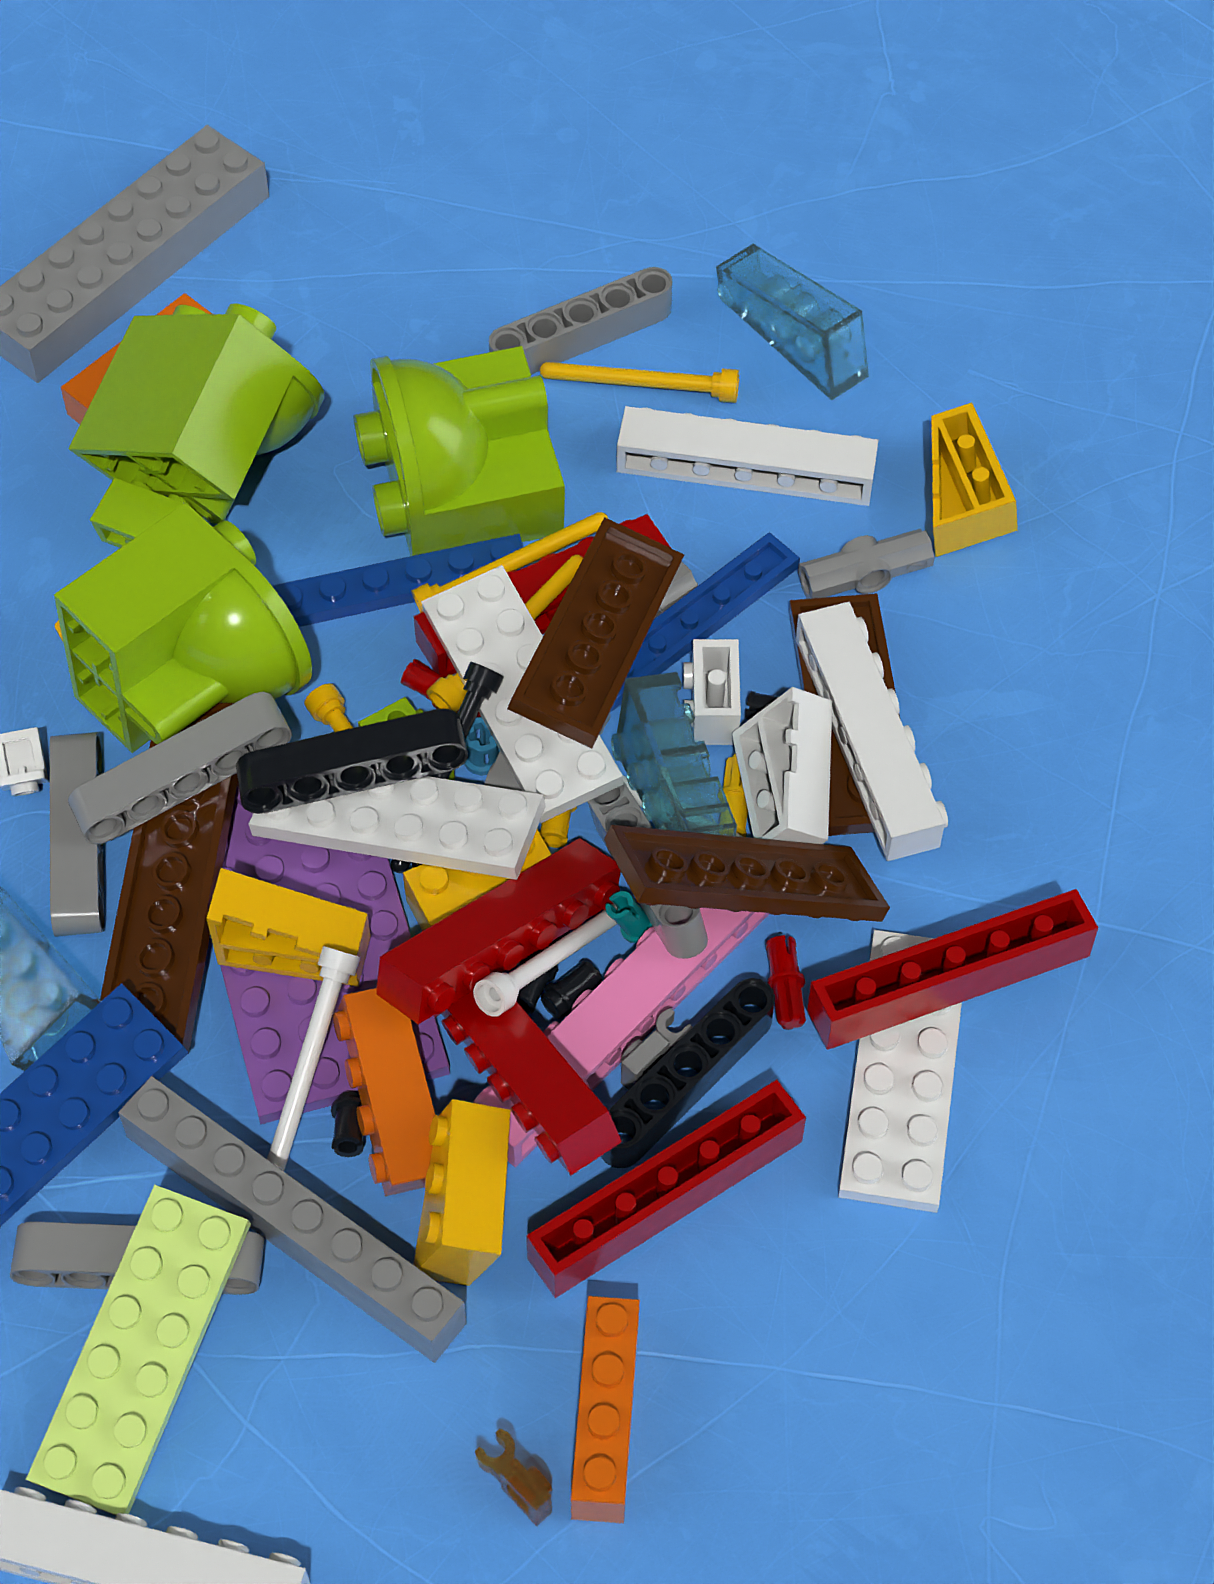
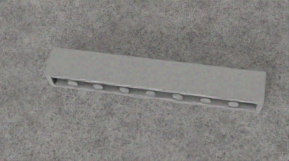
(294, 1219)

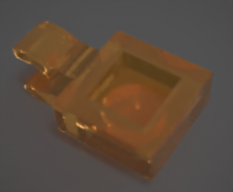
(524, 1486)

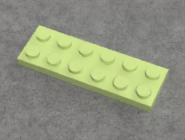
(139, 1352)

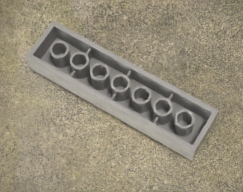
(126, 250)

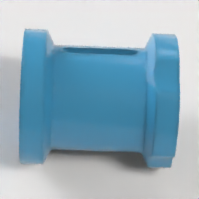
(479, 747)

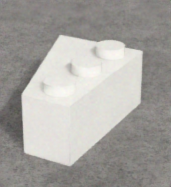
(787, 767)

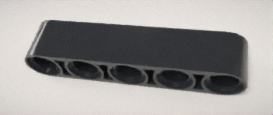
(351, 761)
(693, 1052)

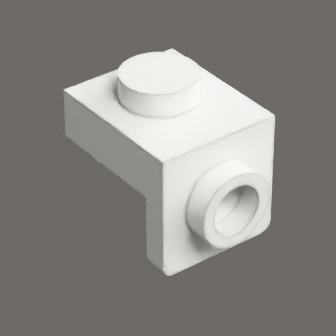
(22, 762)

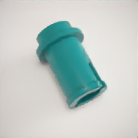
(628, 916)

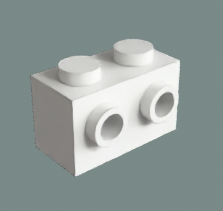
(715, 690)

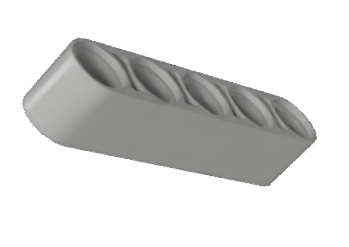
(589, 319)
(176, 768)
(74, 862)
(677, 926)
(91, 1253)

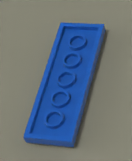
(77, 1092)

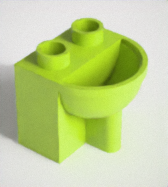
(196, 404)
(461, 450)
(176, 630)

